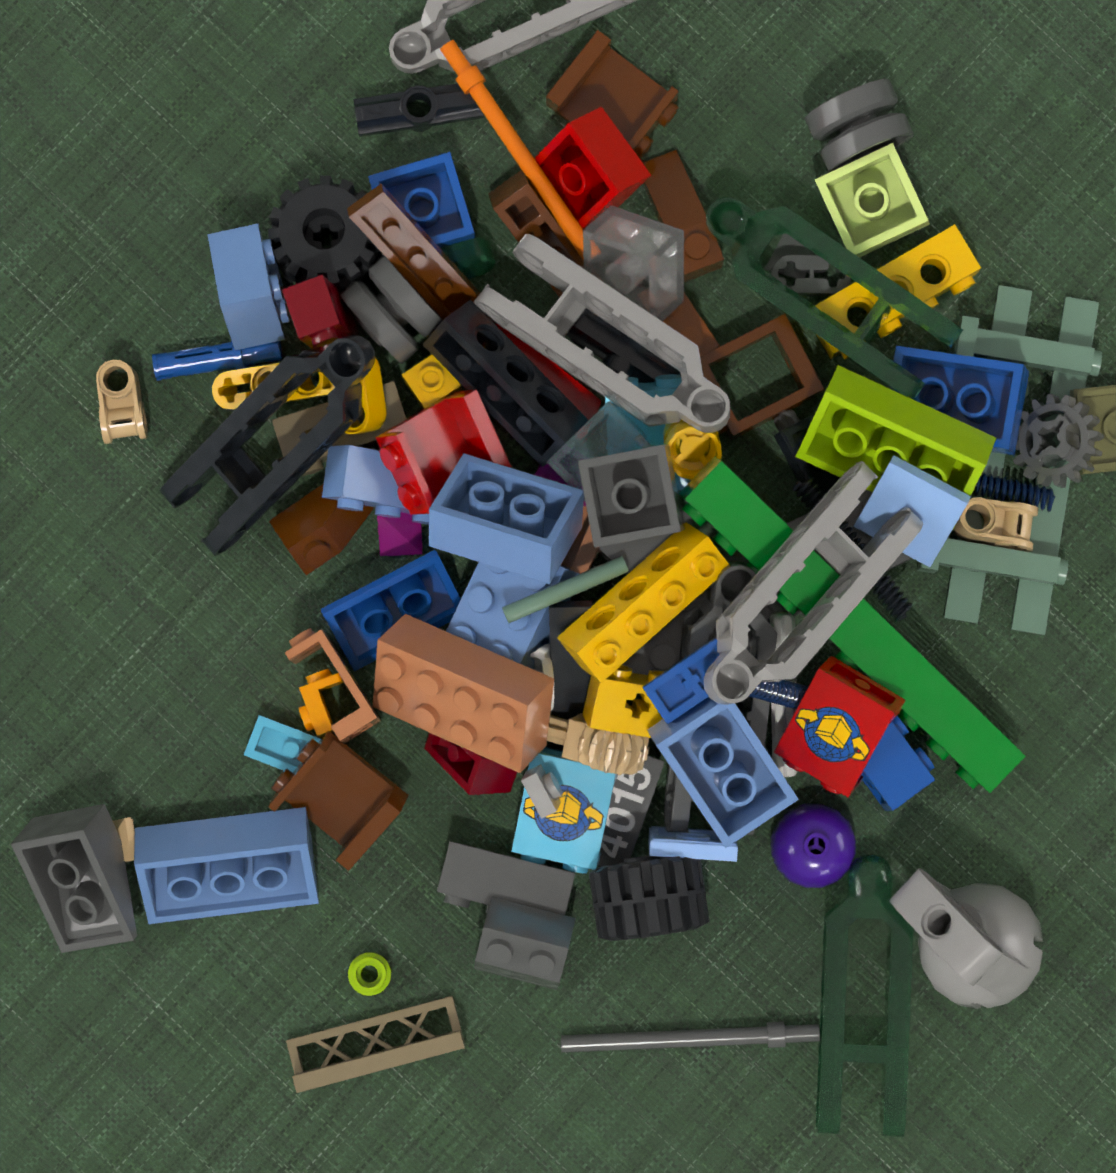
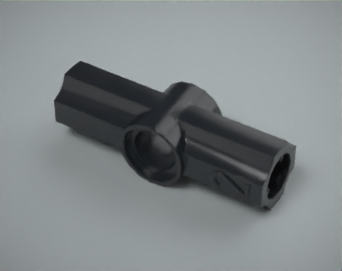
(390, 114)
(617, 349)

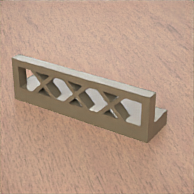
(381, 1059)

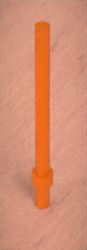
(472, 81)

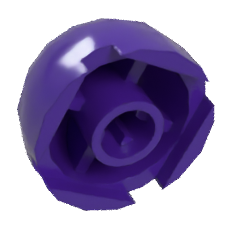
(791, 849)

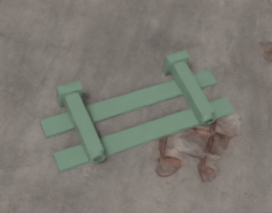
(1040, 569)

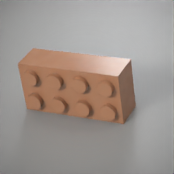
(462, 692)

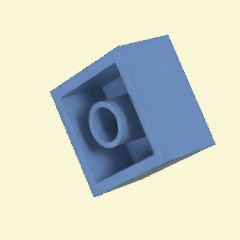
(248, 286)

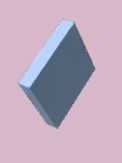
(928, 498)
(694, 845)

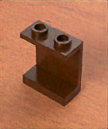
(624, 92)
(340, 795)

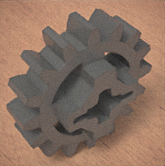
(1068, 429)

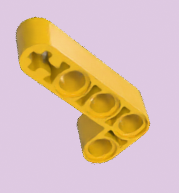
(373, 400)

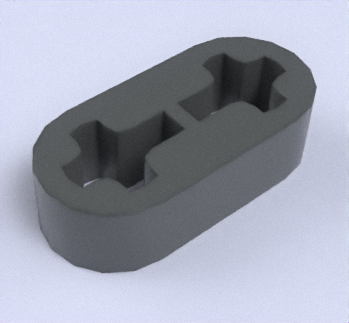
(809, 286)

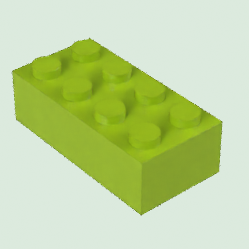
(873, 423)

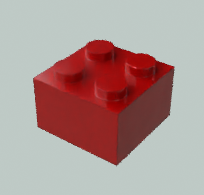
(592, 166)

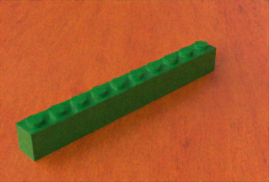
(863, 637)

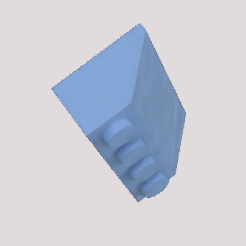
(225, 865)

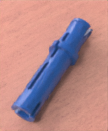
(213, 358)

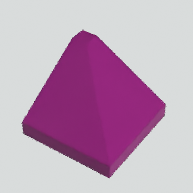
(399, 536)

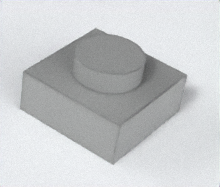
(542, 790)

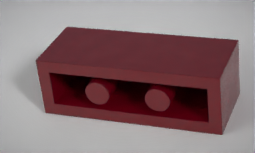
(319, 312)

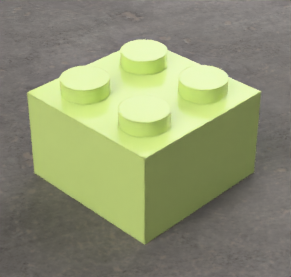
(872, 201)

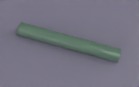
(565, 589)

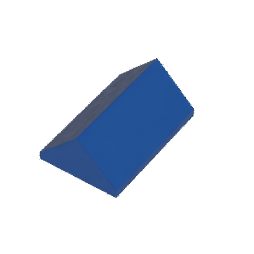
(366, 614)

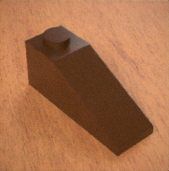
(679, 206)
(526, 213)
(317, 529)

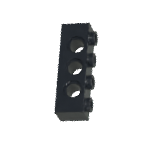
(506, 381)

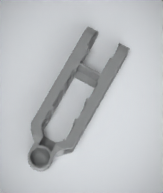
(420, 43)
(694, 400)
(736, 670)

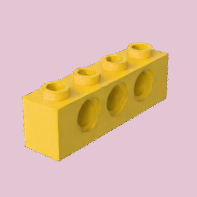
(945, 251)
(643, 602)

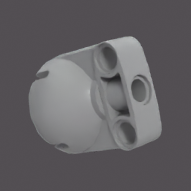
(972, 939)

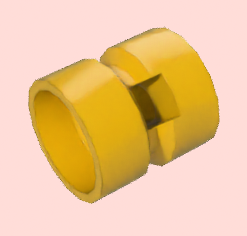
(690, 448)

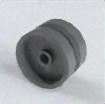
(858, 123)
(388, 312)

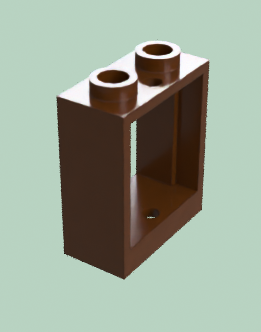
(795, 359)

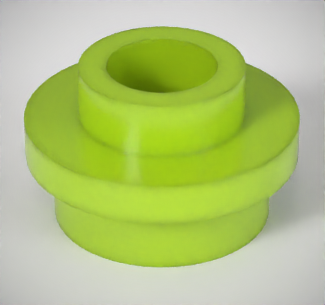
(355, 974)

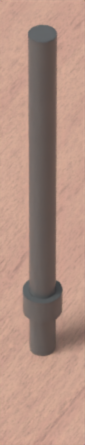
(773, 1034)

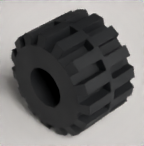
(300, 229)
(648, 897)

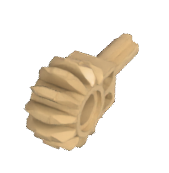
(598, 748)

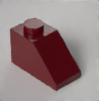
(471, 771)

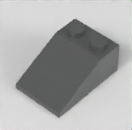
(78, 877)

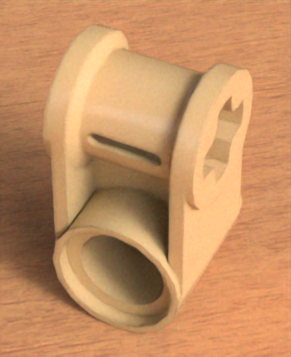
(120, 405)
(1004, 524)

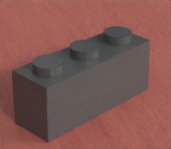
(483, 874)

